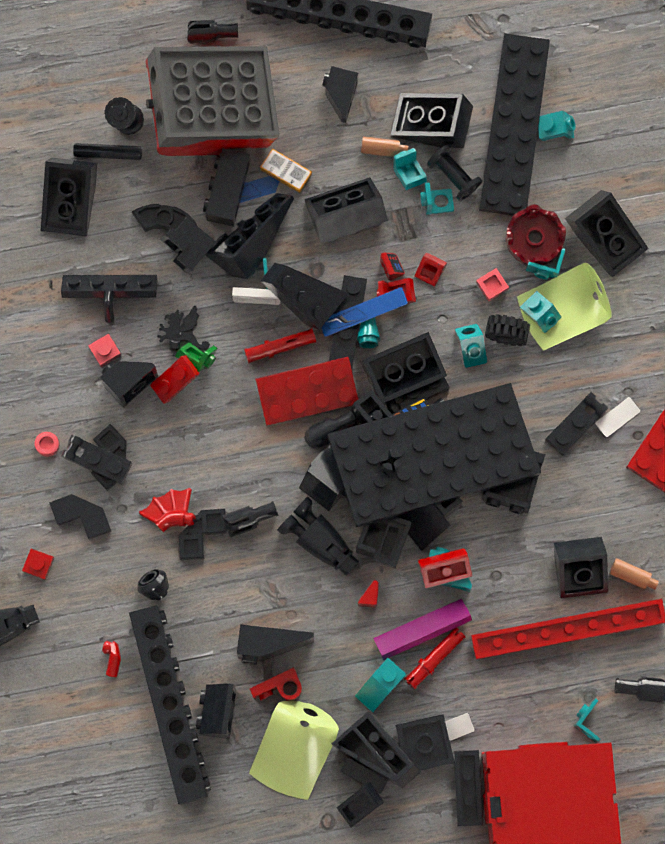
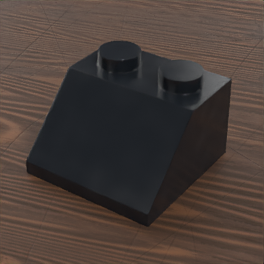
(128, 379)
(581, 567)

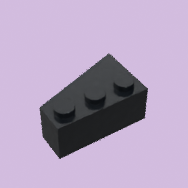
(304, 295)

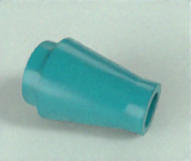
(368, 334)

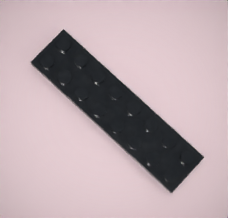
(514, 124)

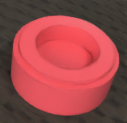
(47, 444)

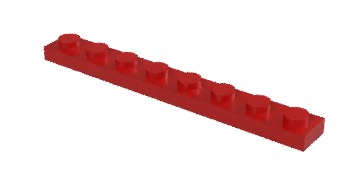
(568, 629)

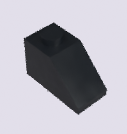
(340, 90)

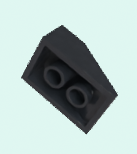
(432, 119)
(68, 196)
(607, 232)
(264, 643)
(218, 710)

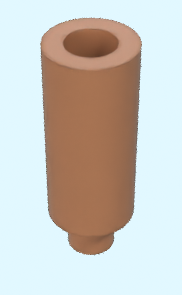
(382, 147)
(632, 574)

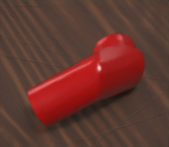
(114, 658)

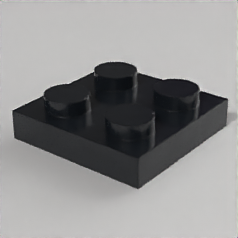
(426, 742)

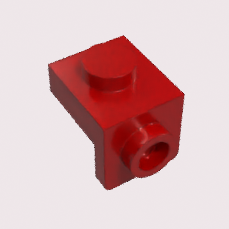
(407, 285)

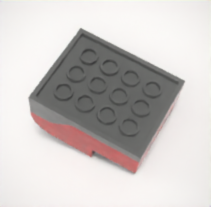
(211, 99)

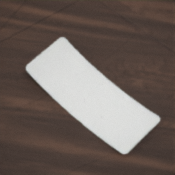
(617, 417)
(459, 726)

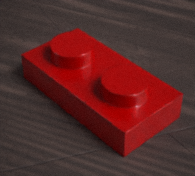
(174, 379)

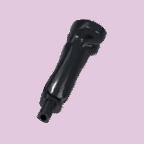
(319, 538)
(16, 621)

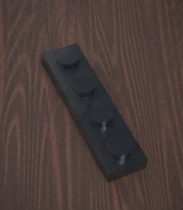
(345, 341)

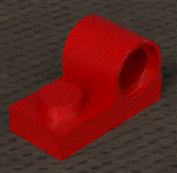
(265, 689)

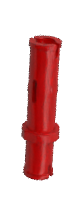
(280, 345)
(434, 658)

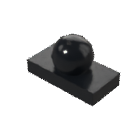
(360, 804)

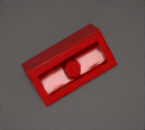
(445, 568)

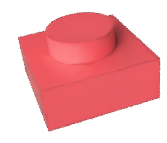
(492, 284)
(104, 350)

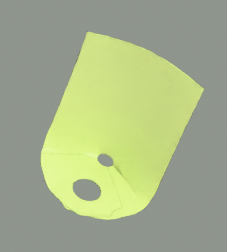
(574, 301)
(294, 754)

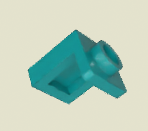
(556, 125)
(408, 169)
(541, 311)

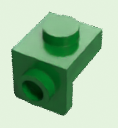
(197, 357)

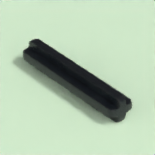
(107, 151)

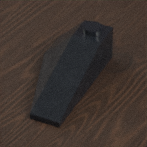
(248, 245)

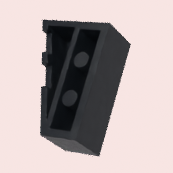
(375, 749)

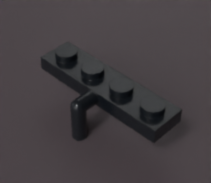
(108, 288)

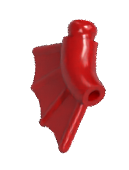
(170, 510)

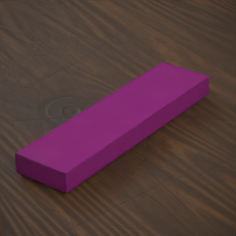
(422, 629)

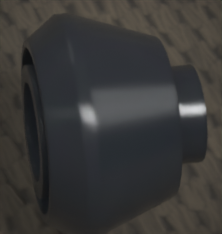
(153, 584)

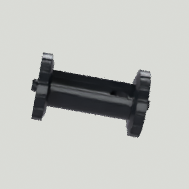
(124, 115)
(454, 172)

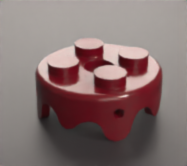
(542, 222)

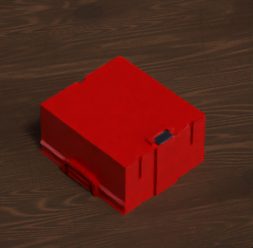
(551, 794)

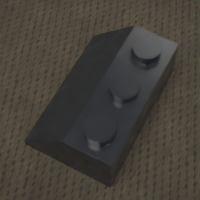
(346, 210)
(403, 368)

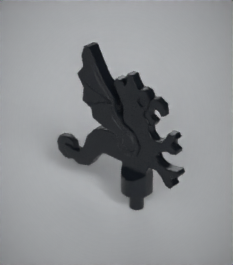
(178, 333)

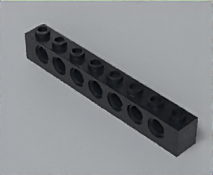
(372, 10)
(141, 622)

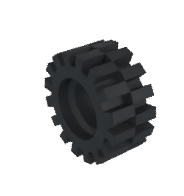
(507, 330)

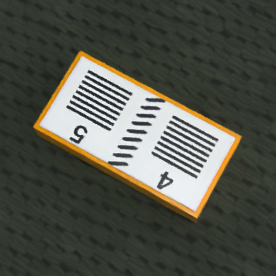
(285, 170)

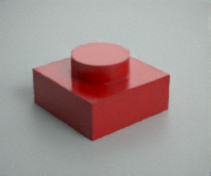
(38, 564)

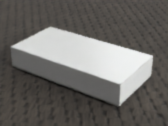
(255, 296)

